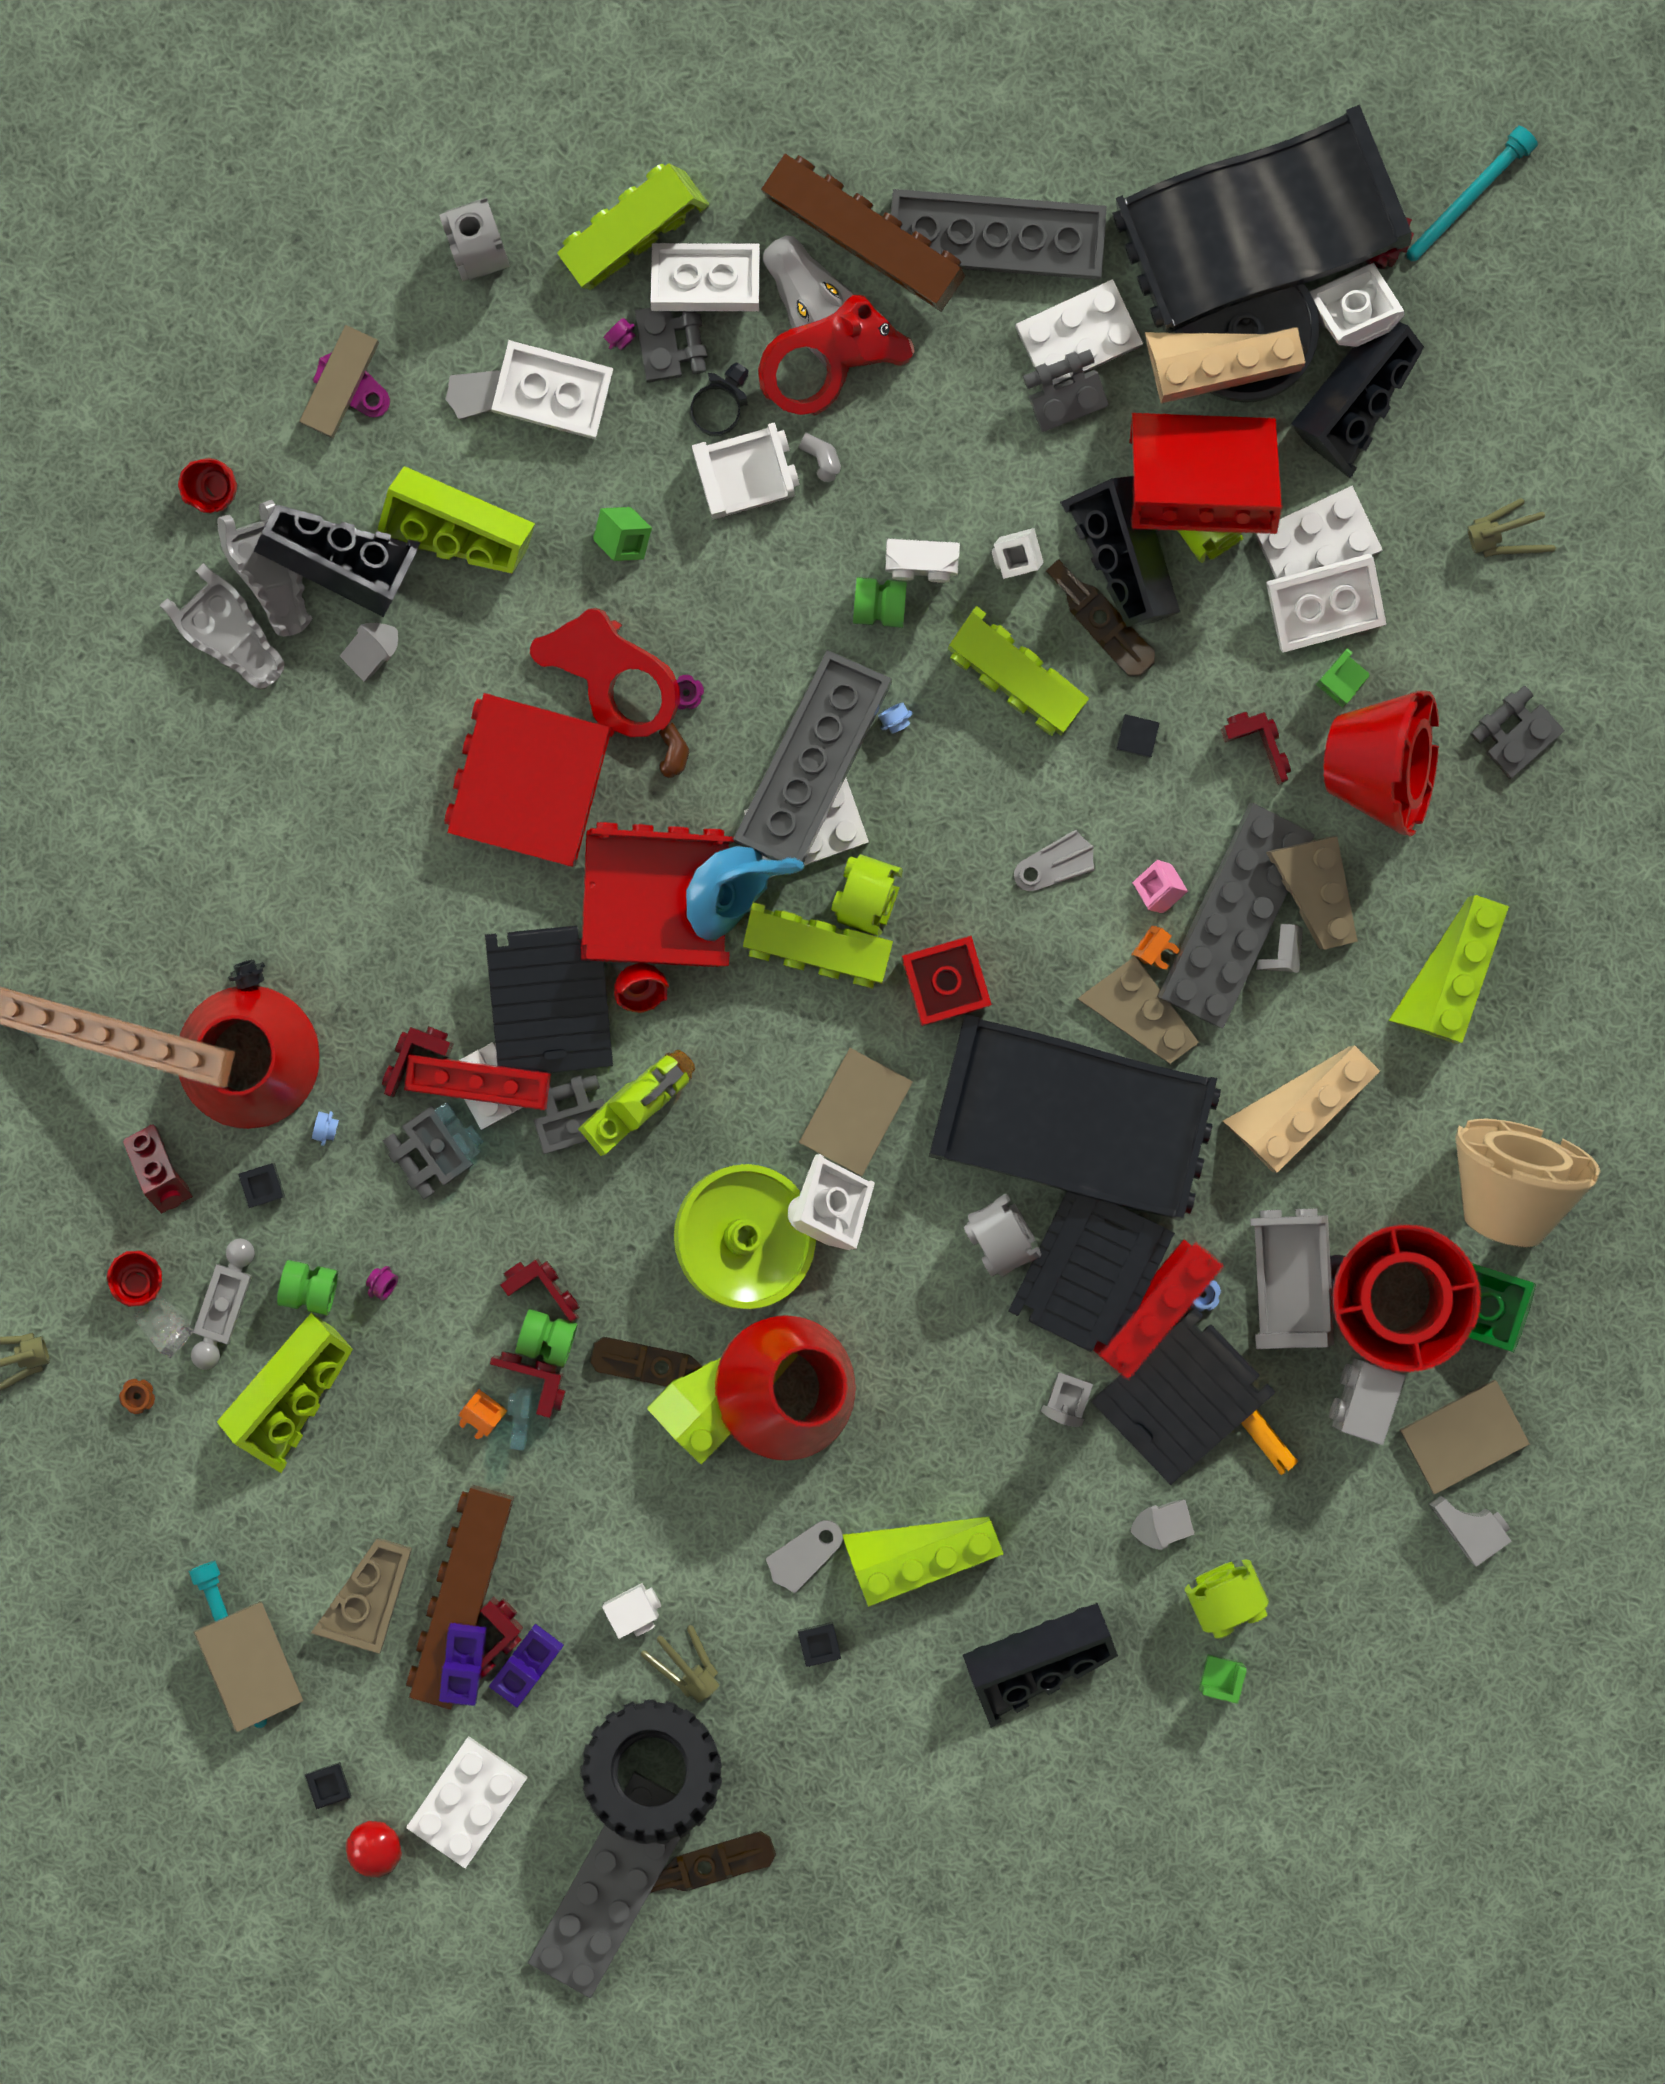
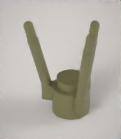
(1486, 535)
(30, 1354)
(698, 1681)

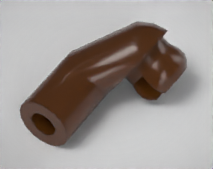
(676, 754)

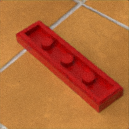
(477, 1081)

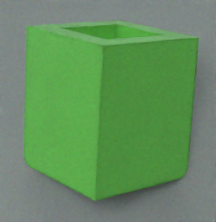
(622, 533)
(1343, 679)
(1222, 1678)

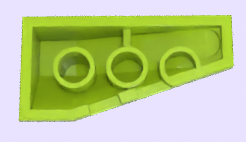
(692, 1410)

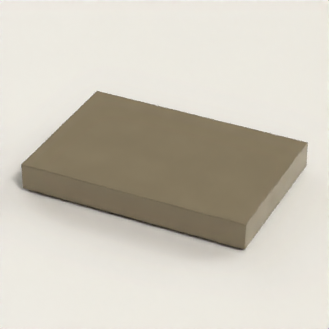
(855, 1112)
(1464, 1436)
(248, 1666)

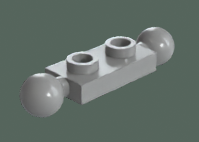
(222, 1304)

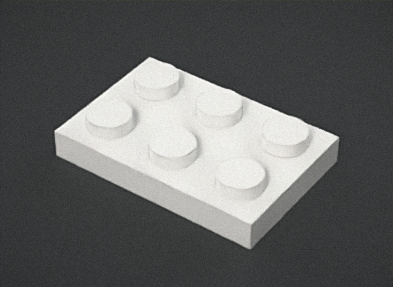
(705, 277)
(1085, 322)
(552, 389)
(1320, 535)
(1326, 603)
(840, 830)
(466, 1802)

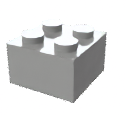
(1366, 1400)

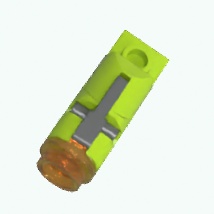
(637, 1101)

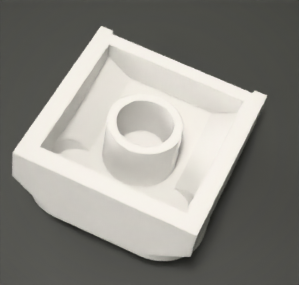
(1357, 307)
(922, 558)
(831, 1204)

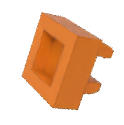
(1152, 945)
(482, 1414)

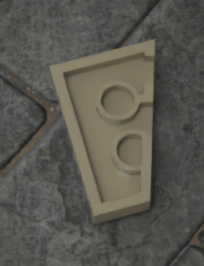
(1319, 887)
(1131, 1004)
(367, 1600)

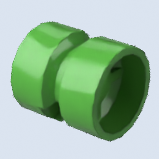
(879, 602)
(307, 1287)
(546, 1338)

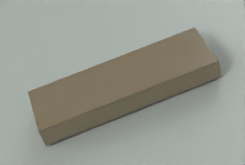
(339, 381)

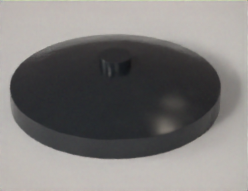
(1265, 315)

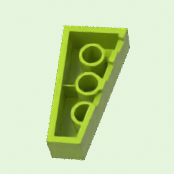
(631, 225)

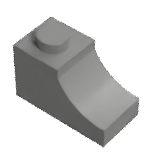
(1475, 1533)

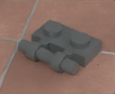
(660, 347)
(1068, 399)
(1525, 740)
(560, 1128)
(435, 1145)

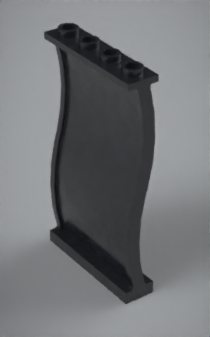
(1262, 221)
(1074, 1118)

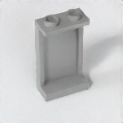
(1293, 1280)

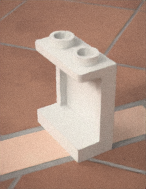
(745, 471)

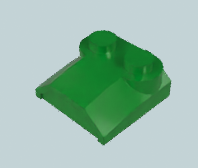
(1503, 1308)

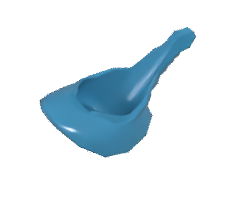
(728, 887)

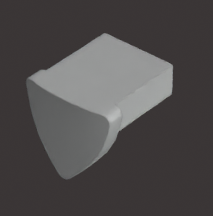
(370, 648)
(1288, 952)
(1068, 1400)
(1163, 1524)

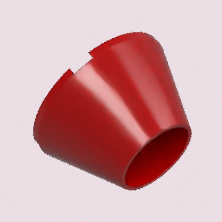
(1385, 759)
(292, 1065)
(1451, 1306)
(747, 1394)

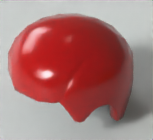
(211, 474)
(640, 988)
(131, 1287)
(373, 1849)

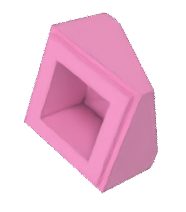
(1160, 886)

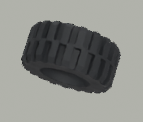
(601, 1772)

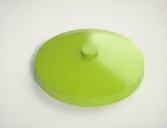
(739, 1239)

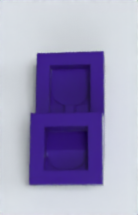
(462, 1664)
(526, 1665)

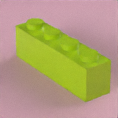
(453, 523)
(1016, 673)
(816, 945)
(1452, 977)
(286, 1392)
(913, 1556)

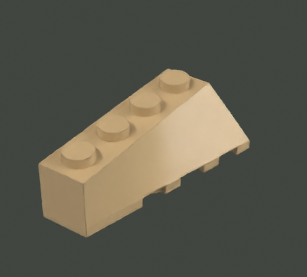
(1211, 362)
(1294, 1113)

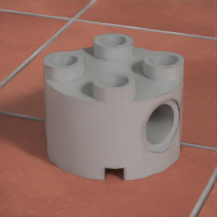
(474, 240)
(1002, 1236)

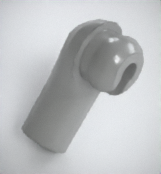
(825, 455)

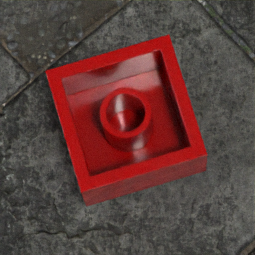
(946, 981)

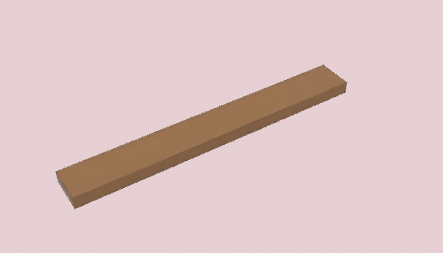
(115, 1037)

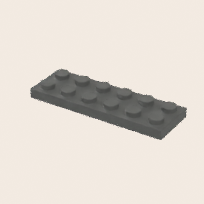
(1008, 232)
(813, 759)
(1232, 919)
(603, 1899)

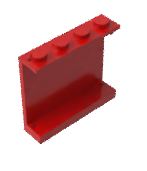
(1205, 473)
(527, 779)
(639, 895)
(1169, 1296)

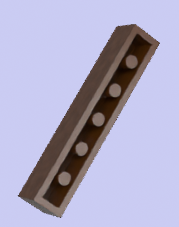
(864, 232)
(463, 1586)

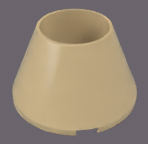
(1518, 1181)

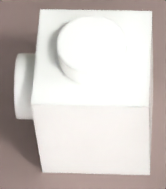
(1017, 553)
(633, 1611)

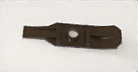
(1113, 635)
(638, 1361)
(726, 1859)

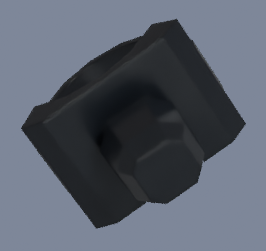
(735, 378)

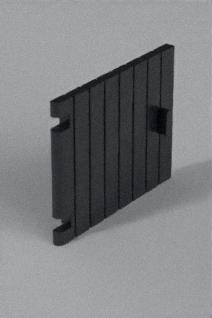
(547, 1002)
(1091, 1270)
(1185, 1395)

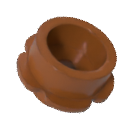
(134, 1405)

